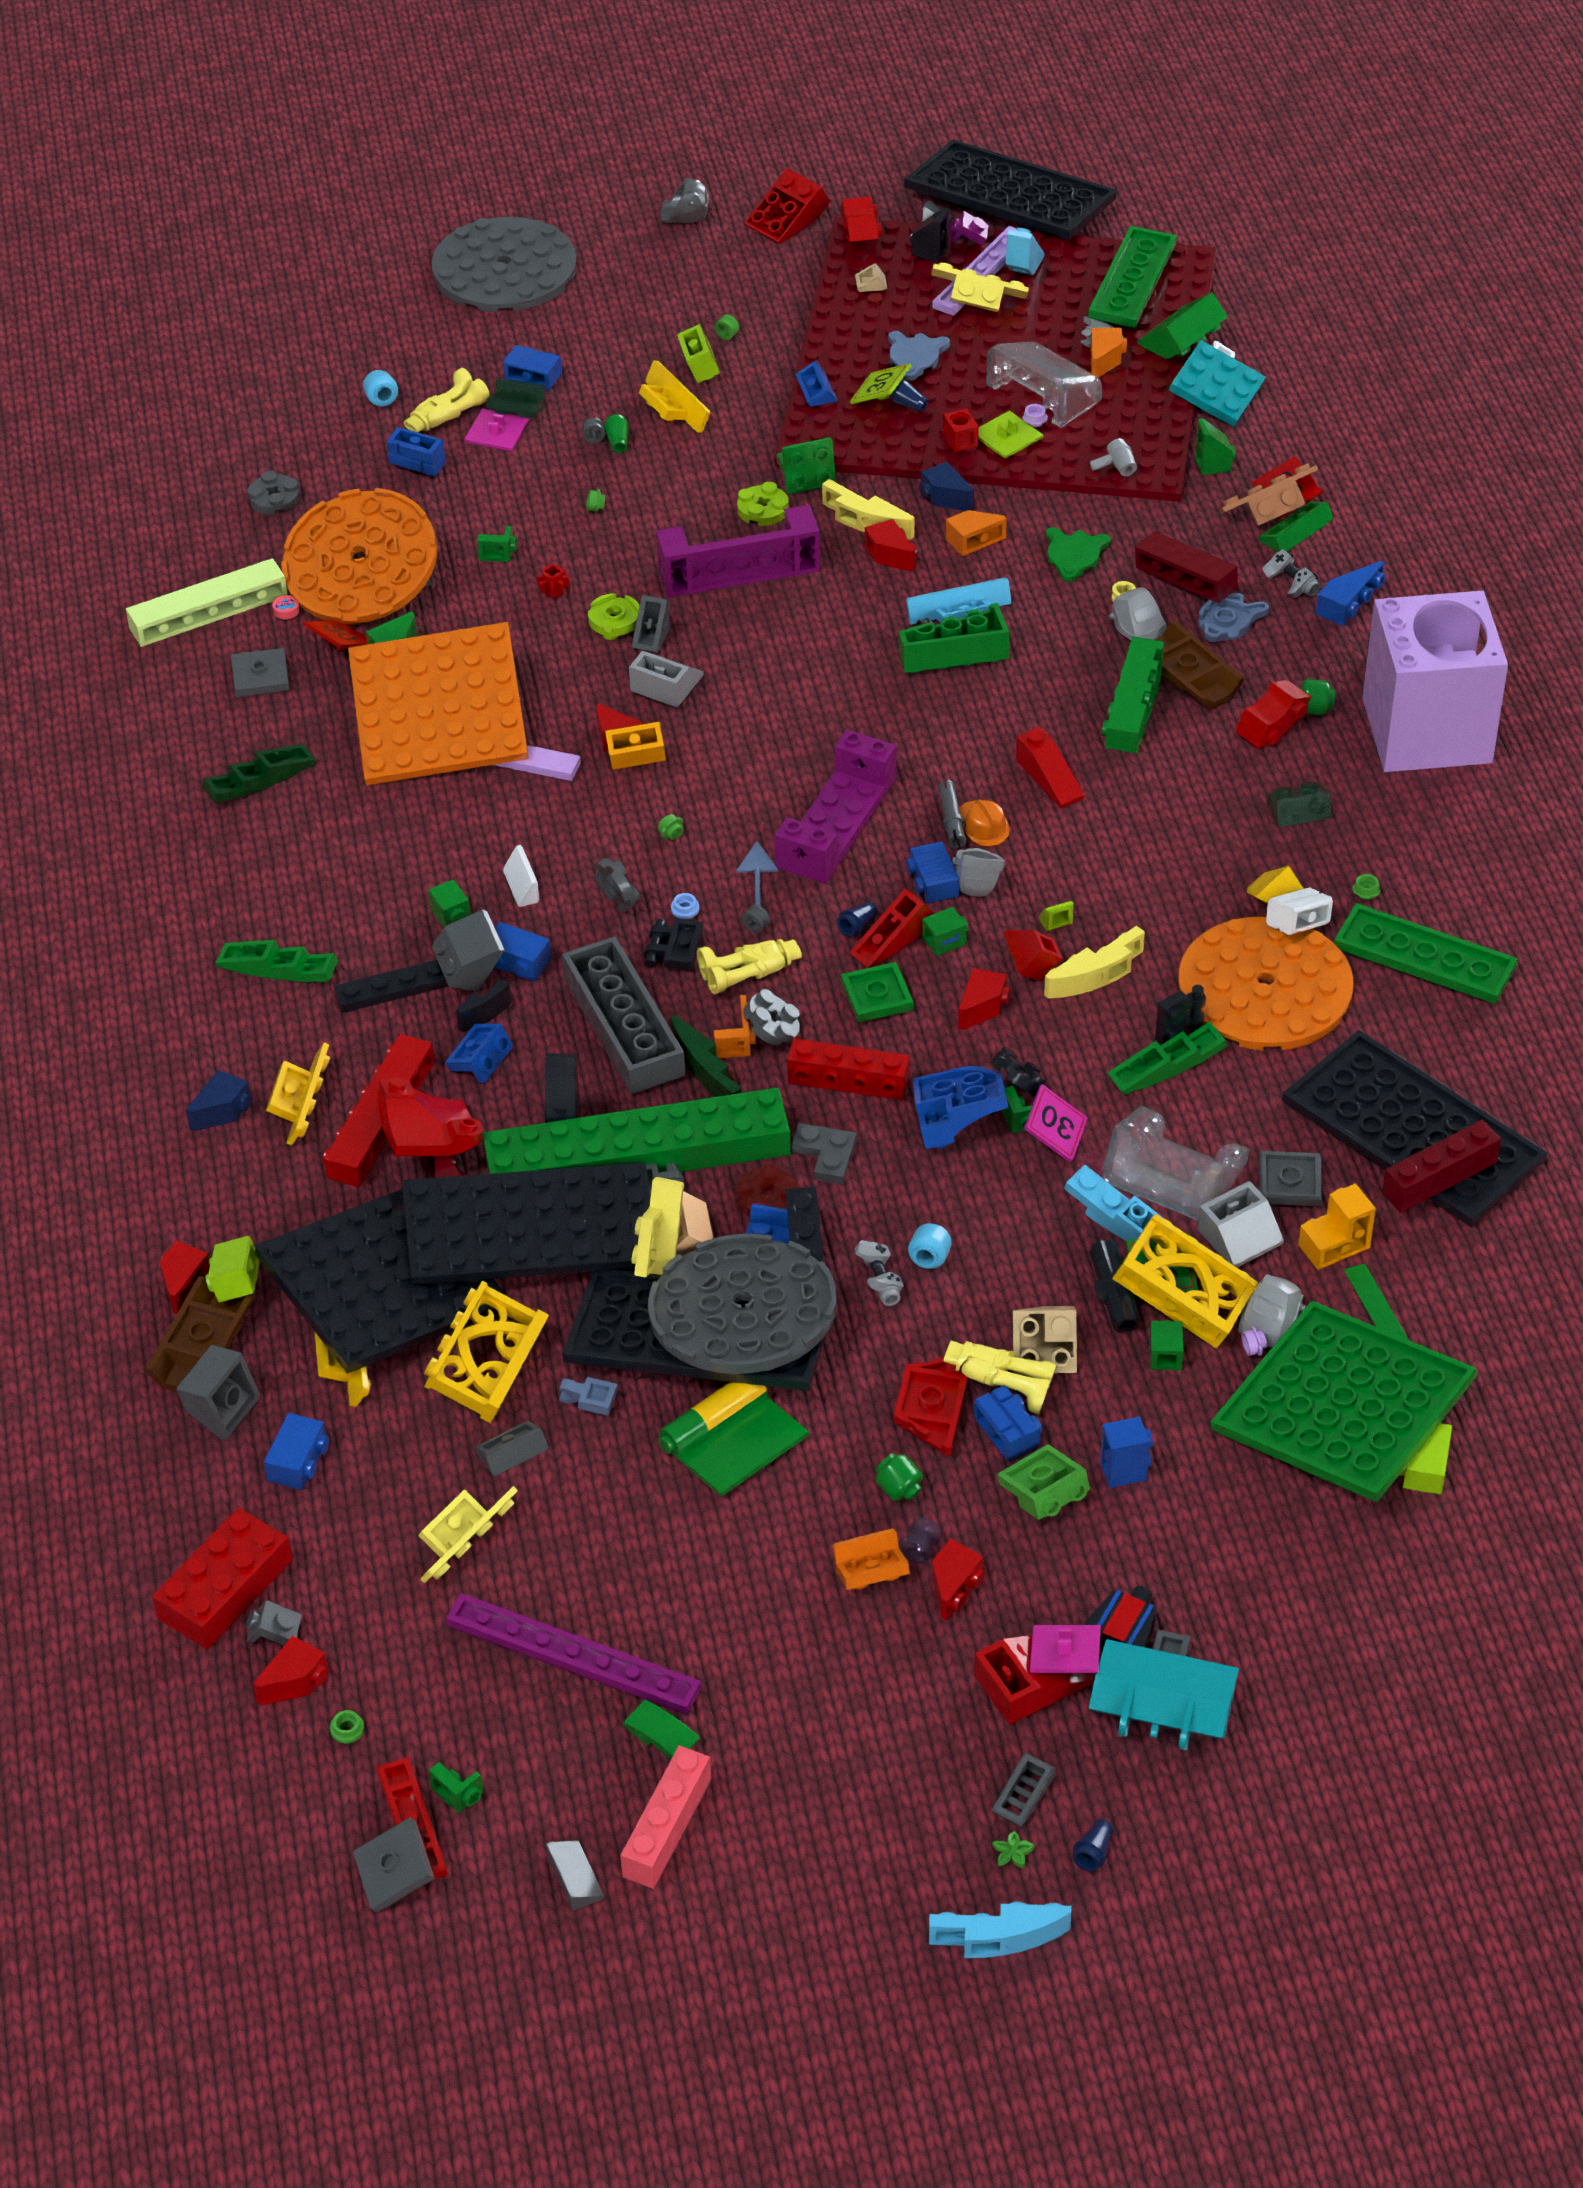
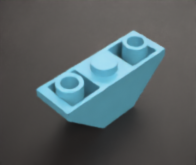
(1023, 251)

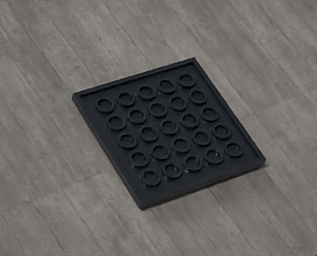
(356, 1286)

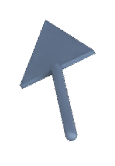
(757, 862)

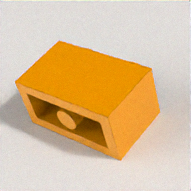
(635, 745)

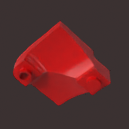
(424, 1123)

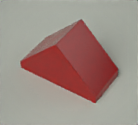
(611, 719)

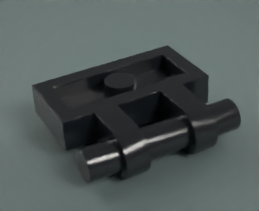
(682, 944)
(1174, 1014)

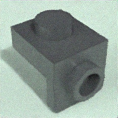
(272, 1623)

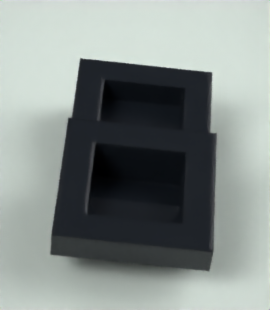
(483, 1009)

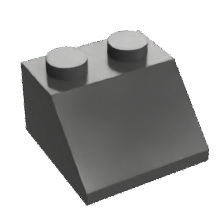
(468, 951)
(219, 1390)

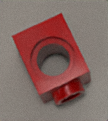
(960, 430)

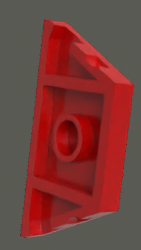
(931, 1402)

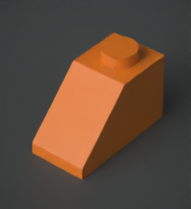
(1106, 349)
(975, 530)

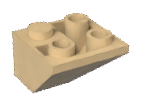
(1047, 1335)

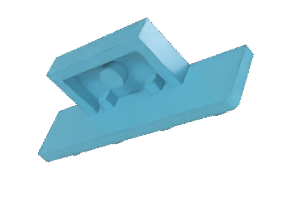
(958, 600)

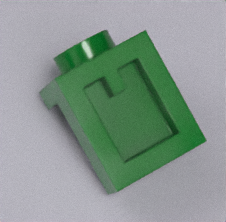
(497, 547)
(1016, 1113)
(453, 1790)

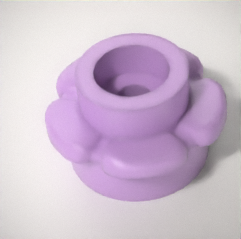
(1035, 415)
(1253, 1341)

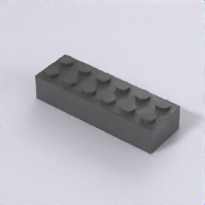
(623, 1015)

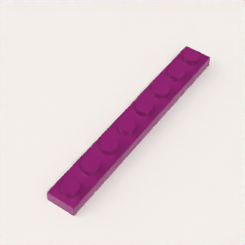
(574, 1653)

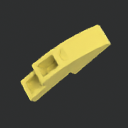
(859, 512)
(1094, 970)

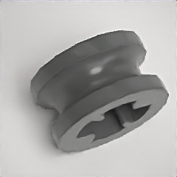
(591, 436)
(755, 918)

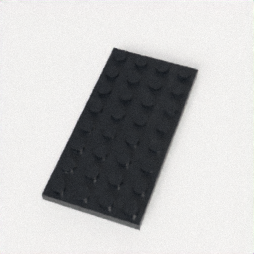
(1010, 189)
(1398, 1110)
(524, 1222)
(617, 1333)

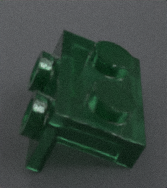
(517, 397)
(1301, 804)

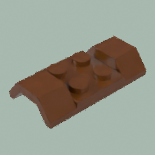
(1197, 668)
(195, 1328)

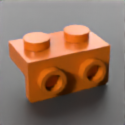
(869, 1559)

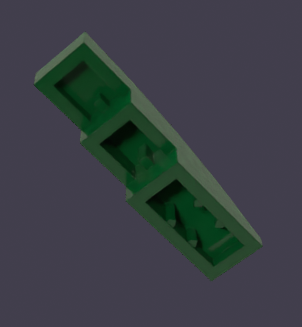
(265, 771)
(702, 1059)

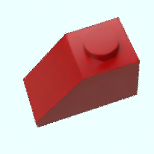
(983, 998)
(180, 1270)
(291, 1673)

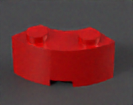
(860, 219)
(1273, 714)

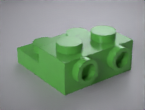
(1045, 1482)

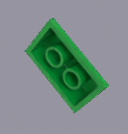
(1185, 327)

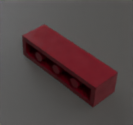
(1186, 567)
(1441, 1166)

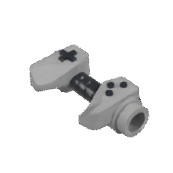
(1303, 581)
(885, 1283)

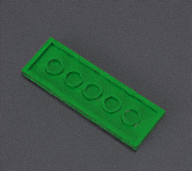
(1132, 276)
(1426, 953)

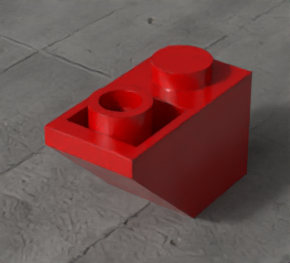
(889, 545)
(1033, 952)
(954, 1575)

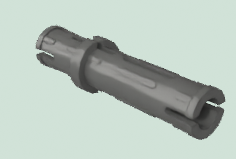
(953, 821)

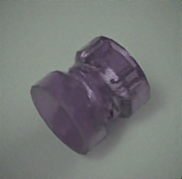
(919, 1543)

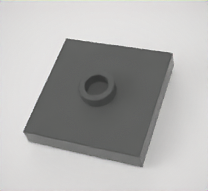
(260, 672)
(1290, 1178)
(393, 1865)

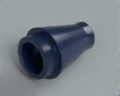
(909, 397)
(855, 919)
(1093, 1846)

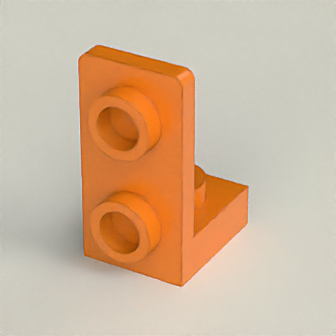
(735, 1042)

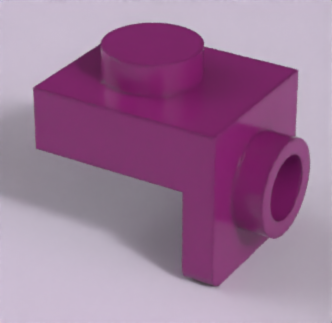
(970, 227)

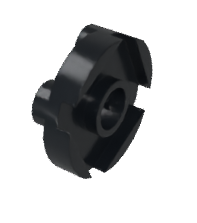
(1023, 1075)

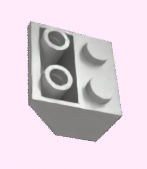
(662, 678)
(1240, 1225)

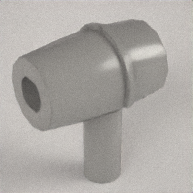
(1118, 454)

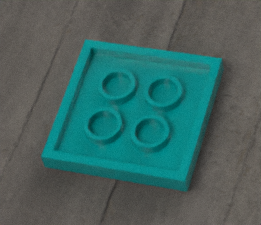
(1217, 383)

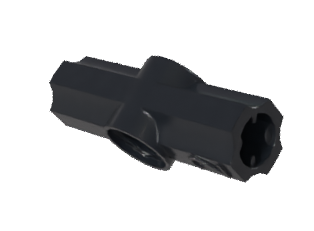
(1117, 1298)

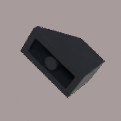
(931, 236)

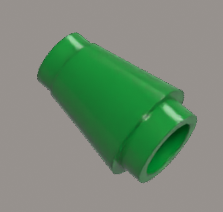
(617, 432)

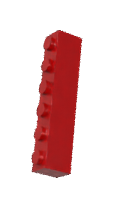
(363, 1136)

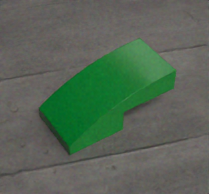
(660, 1728)

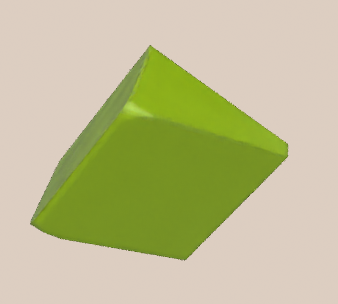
(1057, 916)

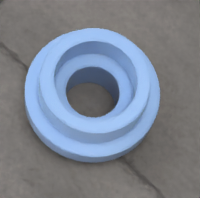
(685, 906)

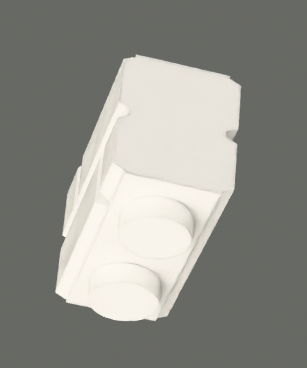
(1299, 911)

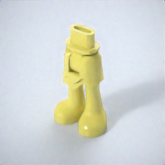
(448, 405)
(754, 959)
(992, 1365)

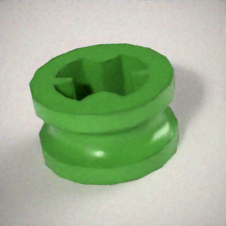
(726, 327)

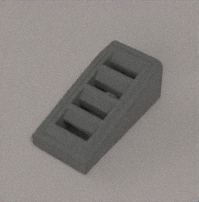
(1035, 1766)

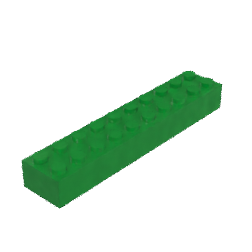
(682, 1133)

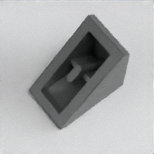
(651, 624)

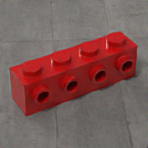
(848, 1069)

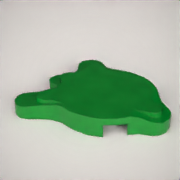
(1074, 552)

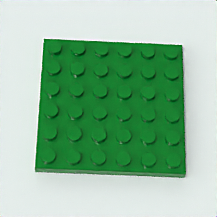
(1344, 1400)

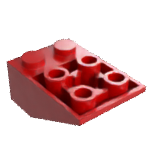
(788, 207)
(1016, 1692)

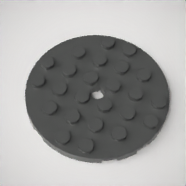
(532, 269)
(785, 1314)

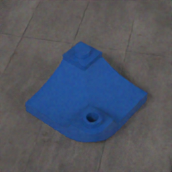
(954, 1100)

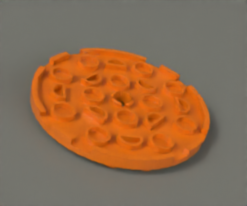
(397, 549)
(1301, 1005)

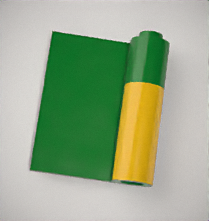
(731, 1435)

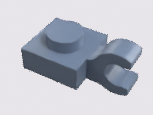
(592, 1396)

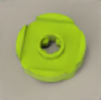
(751, 503)
(609, 626)

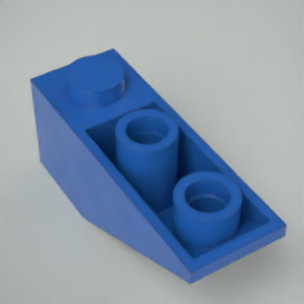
(1347, 593)

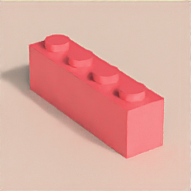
(665, 1817)

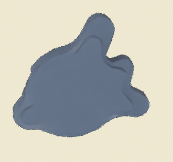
(918, 351)
(1229, 618)

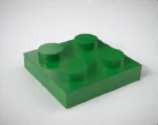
(877, 992)

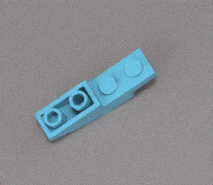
(1109, 1206)
(1014, 1931)

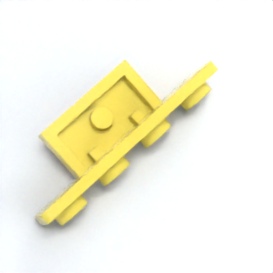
(978, 289)
(658, 1228)
(456, 1525)

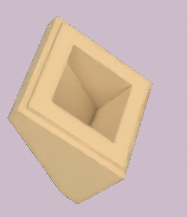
(871, 279)

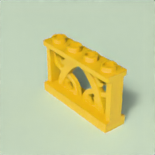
(1212, 1269)
(492, 1389)

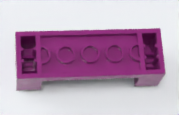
(741, 559)
(841, 810)

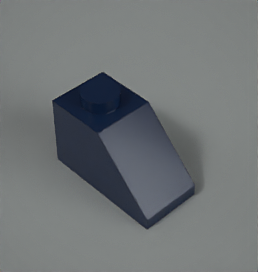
(946, 488)
(219, 1102)

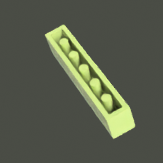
(206, 602)

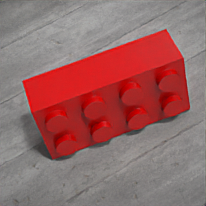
(222, 1578)

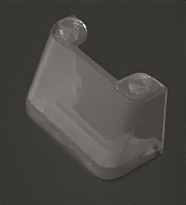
(1061, 383)
(1166, 1171)

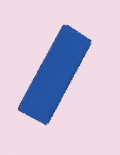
(816, 385)

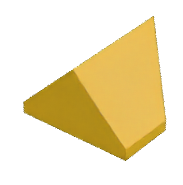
(1274, 884)

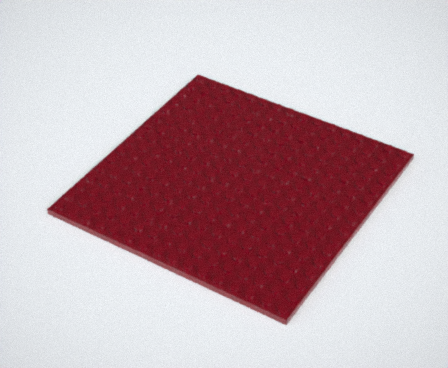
(882, 438)

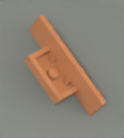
(1274, 500)

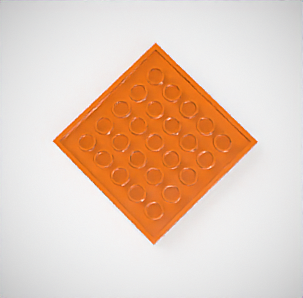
(437, 703)

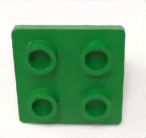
(807, 465)

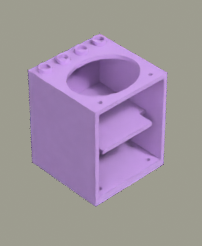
(1427, 687)

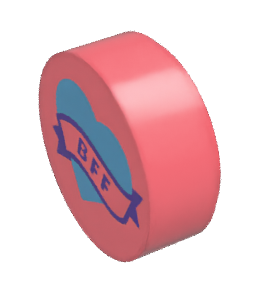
(285, 607)

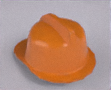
(984, 822)

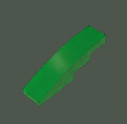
(271, 962)
(1162, 1062)

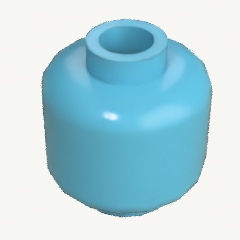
(380, 388)
(929, 1246)

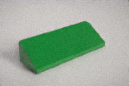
(1297, 526)

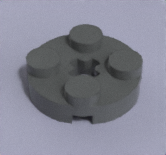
(273, 493)
(615, 885)
(767, 1006)

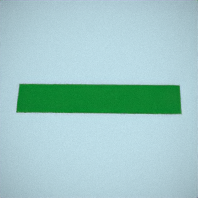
(1374, 1300)

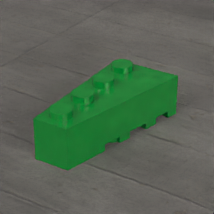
(955, 641)
(1134, 695)

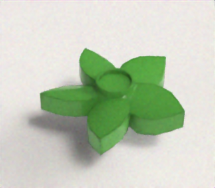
(1013, 1850)

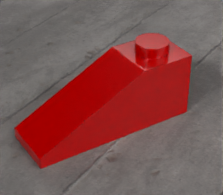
(1047, 766)
(892, 931)

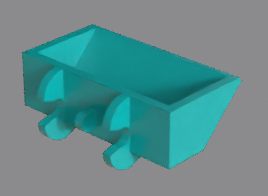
(1163, 1691)

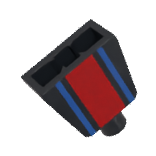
(1126, 1617)

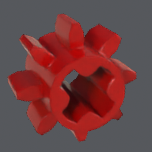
(553, 580)

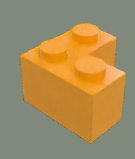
(1341, 1231)

